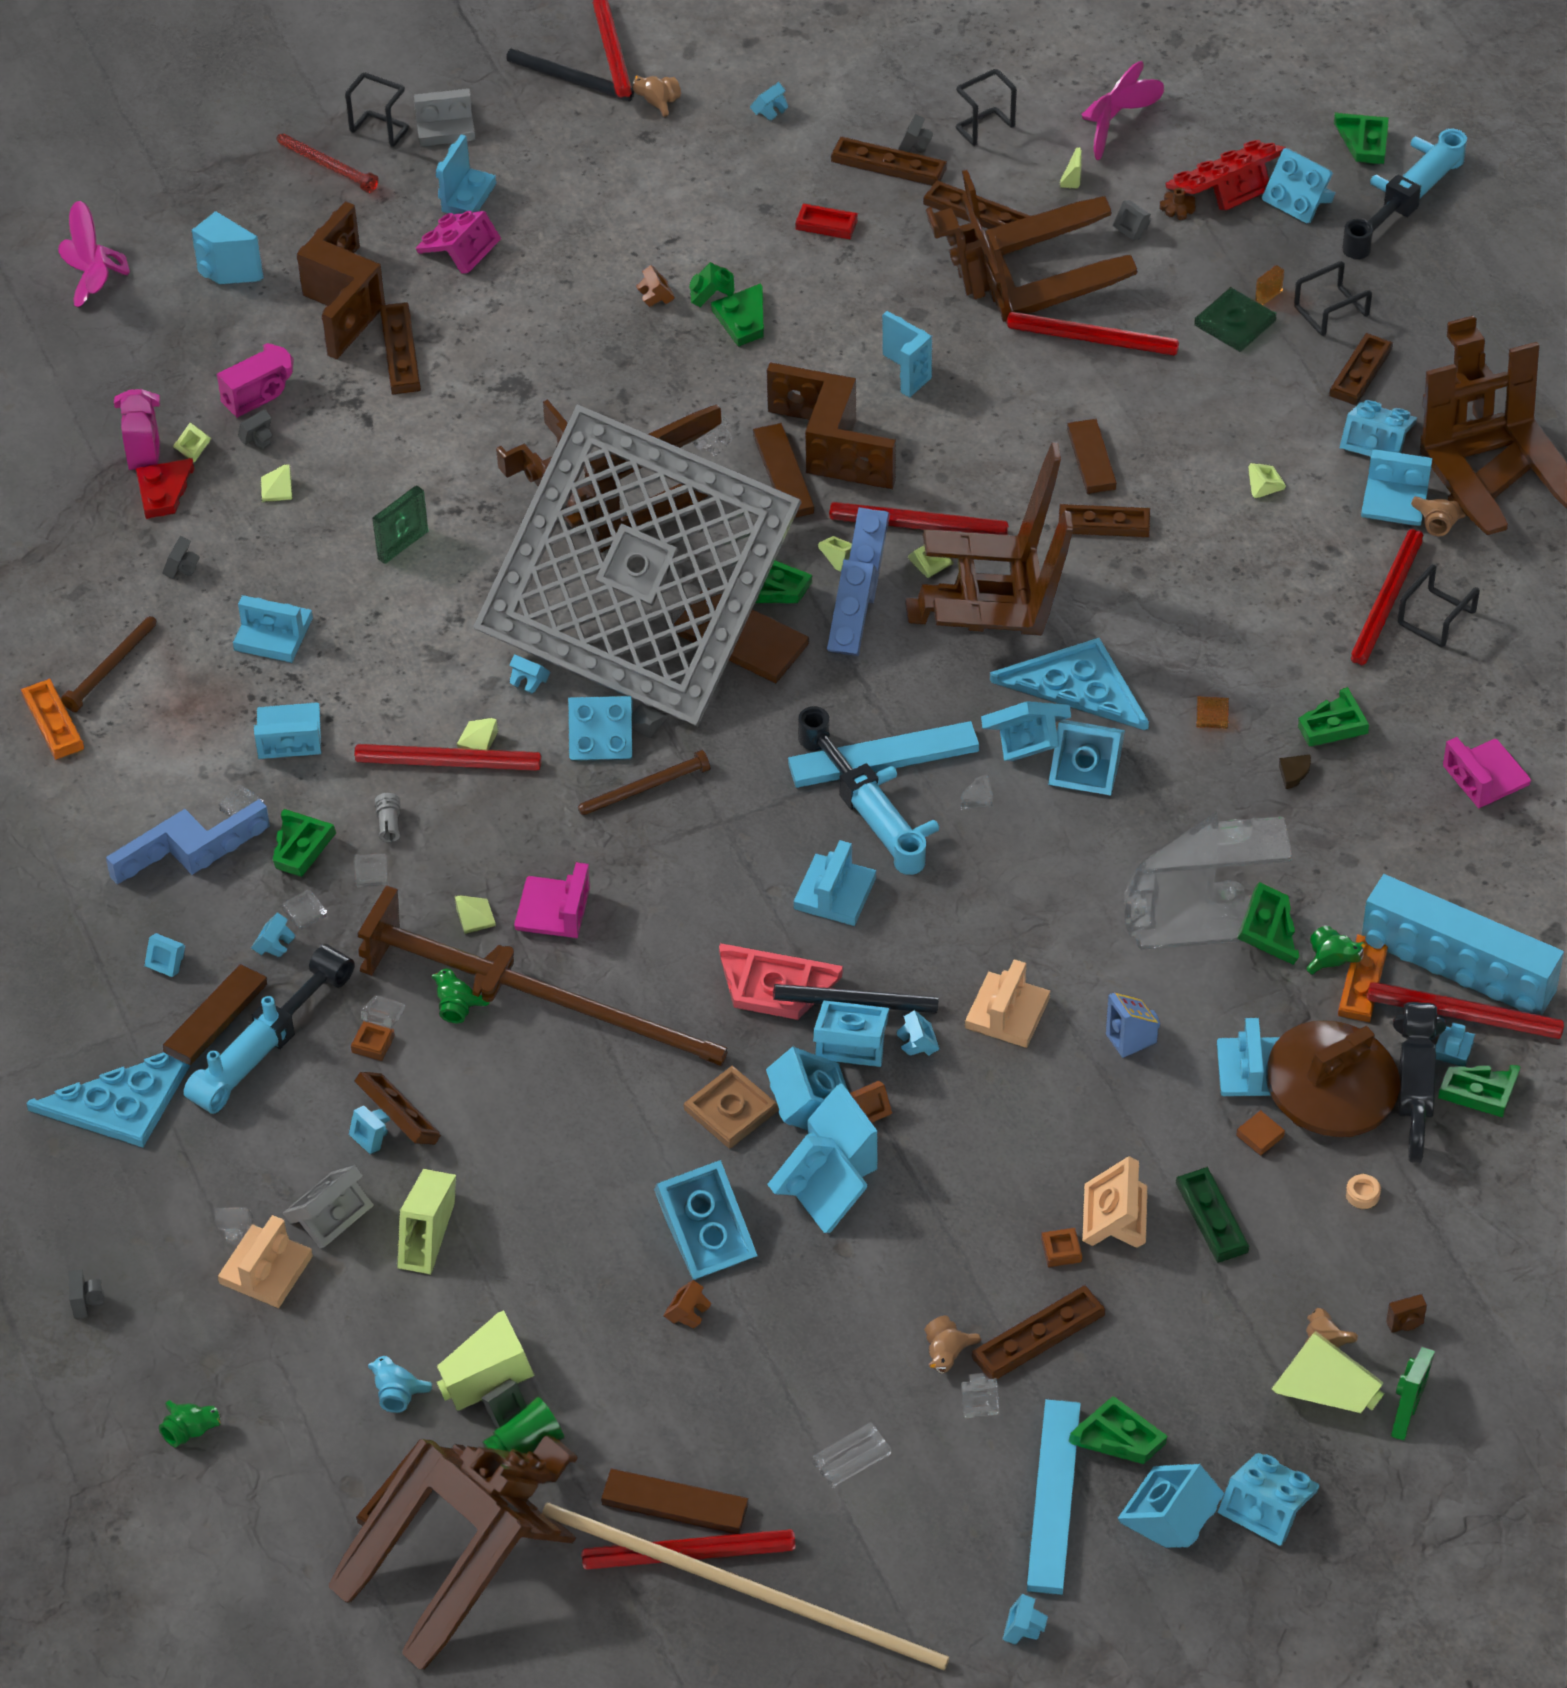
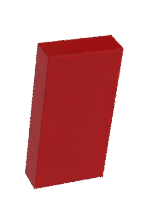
(826, 221)

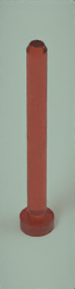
(368, 181)

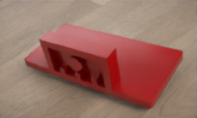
(1234, 176)

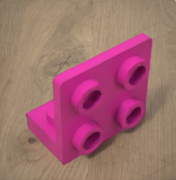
(463, 236)
(1484, 771)
(554, 904)

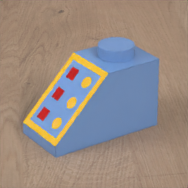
(1130, 1024)

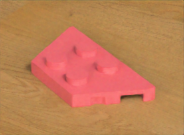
(754, 973)

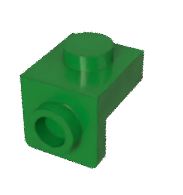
(710, 280)

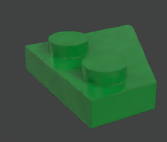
(1363, 136)
(741, 314)
(784, 585)
(1333, 720)
(300, 842)
(1269, 924)
(1480, 1088)
(1411, 1389)
(1119, 1433)

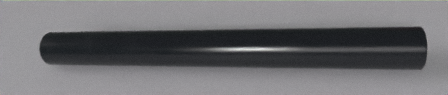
(565, 73)
(878, 999)

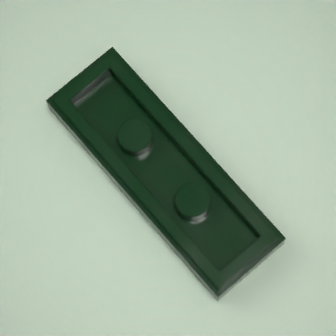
(1212, 1215)

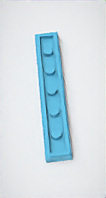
(887, 752)
(1053, 1498)

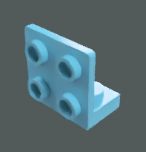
(459, 185)
(908, 348)
(1376, 428)
(1393, 484)
(600, 728)
(288, 730)
(820, 1180)
(1266, 1497)

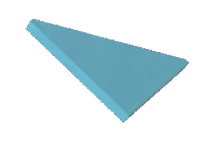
(1079, 678)
(119, 1102)

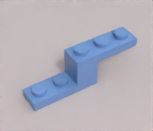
(858, 581)
(188, 841)

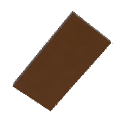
(764, 643)

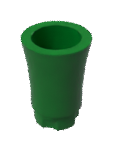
(526, 1429)

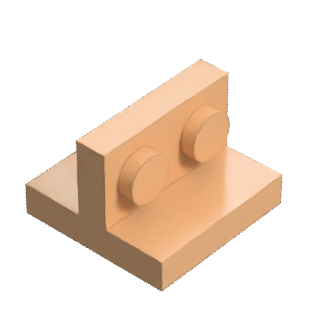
(1008, 1006)
(1116, 1205)
(266, 1263)

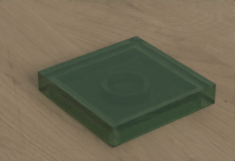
(1235, 319)
(400, 524)

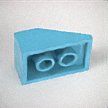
(705, 1220)

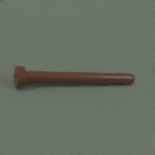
(73, 699)
(699, 762)

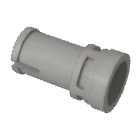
(388, 810)

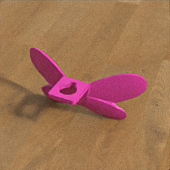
(1127, 94)
(88, 256)

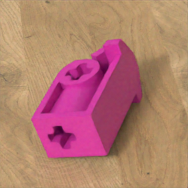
(255, 379)
(139, 427)

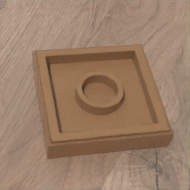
(730, 1107)

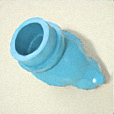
(395, 1384)

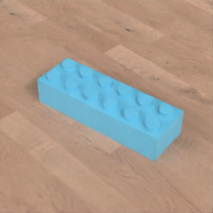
(1462, 945)

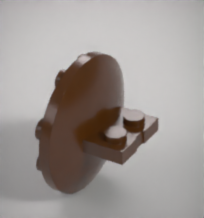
(1332, 1078)

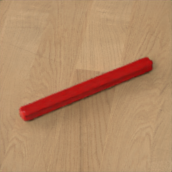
(612, 48)
(1093, 333)
(923, 520)
(1387, 597)
(447, 757)
(1468, 1010)
(695, 1548)

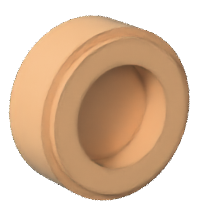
(1363, 1191)

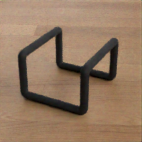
(974, 119)
(353, 127)
(1351, 299)
(1431, 572)

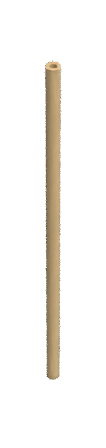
(746, 1586)

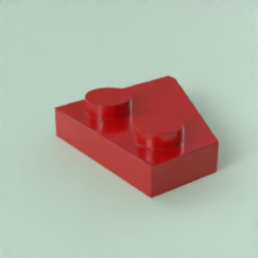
(163, 486)

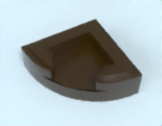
(1294, 769)

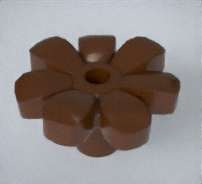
(1178, 204)

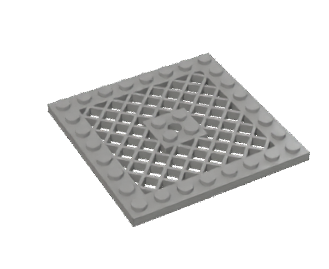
(547, 508)

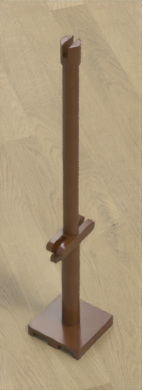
(384, 929)

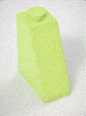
(425, 1220)
(483, 1363)
(1329, 1378)

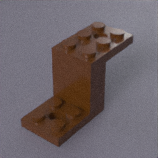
(341, 280)
(829, 439)

